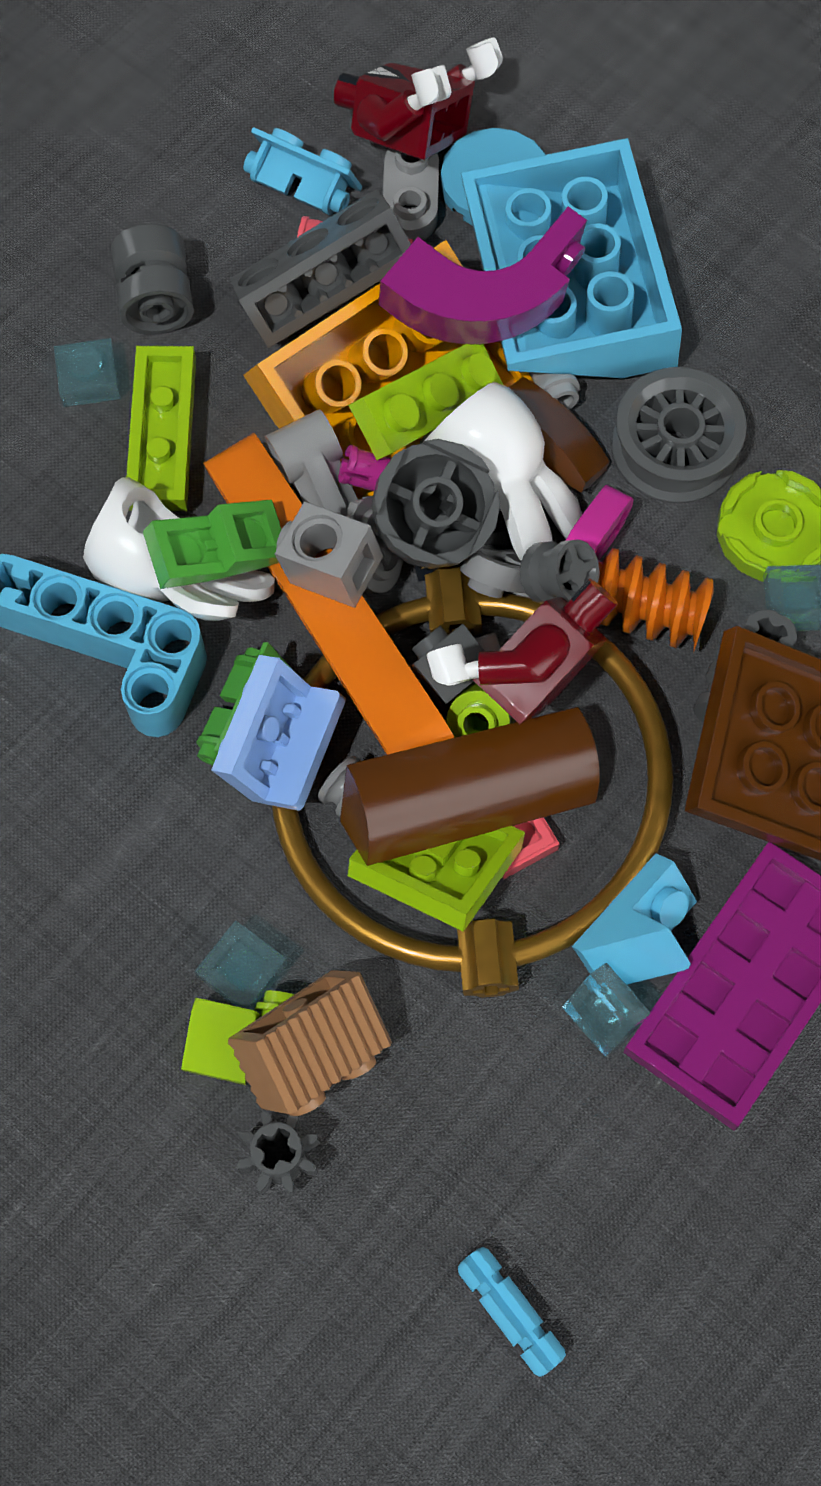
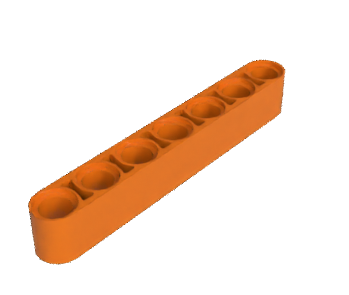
(347, 636)

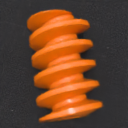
(655, 599)

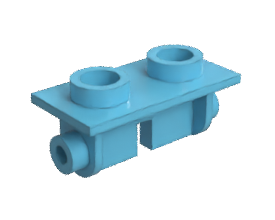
(283, 159)

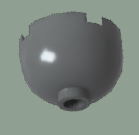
(435, 504)

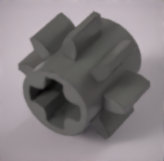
(272, 1134)

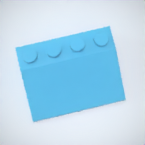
(618, 299)

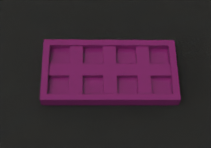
(744, 995)

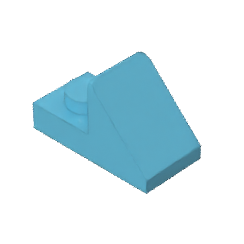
(637, 926)

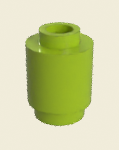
(470, 700)

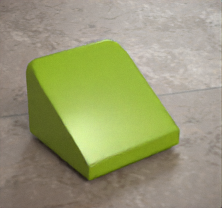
(207, 1040)

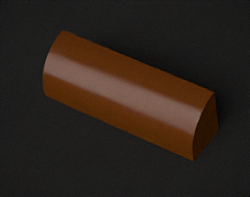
(469, 785)

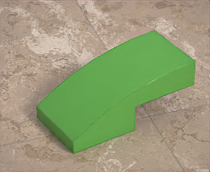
(214, 546)

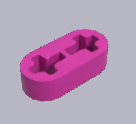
(602, 520)

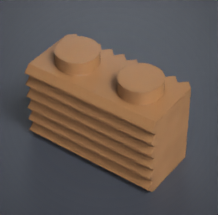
(311, 1043)

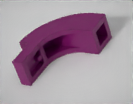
(477, 305)

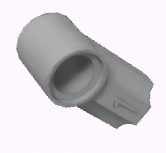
(310, 460)

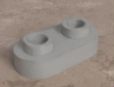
(412, 186)
(494, 571)

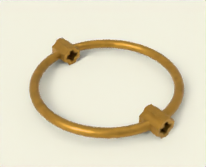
(487, 947)

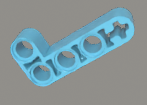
(85, 629)

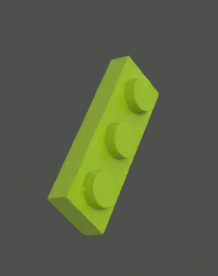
(422, 398)
(162, 422)

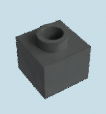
(439, 638)

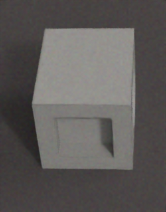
(343, 571)

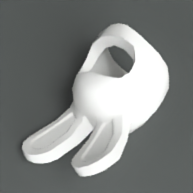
(511, 443)
(121, 559)

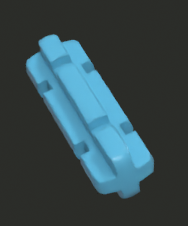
(511, 1311)

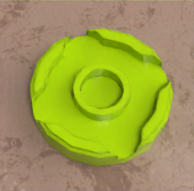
(771, 522)

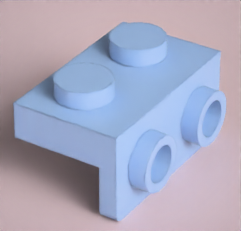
(278, 736)

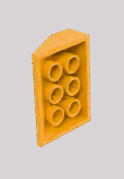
(348, 359)

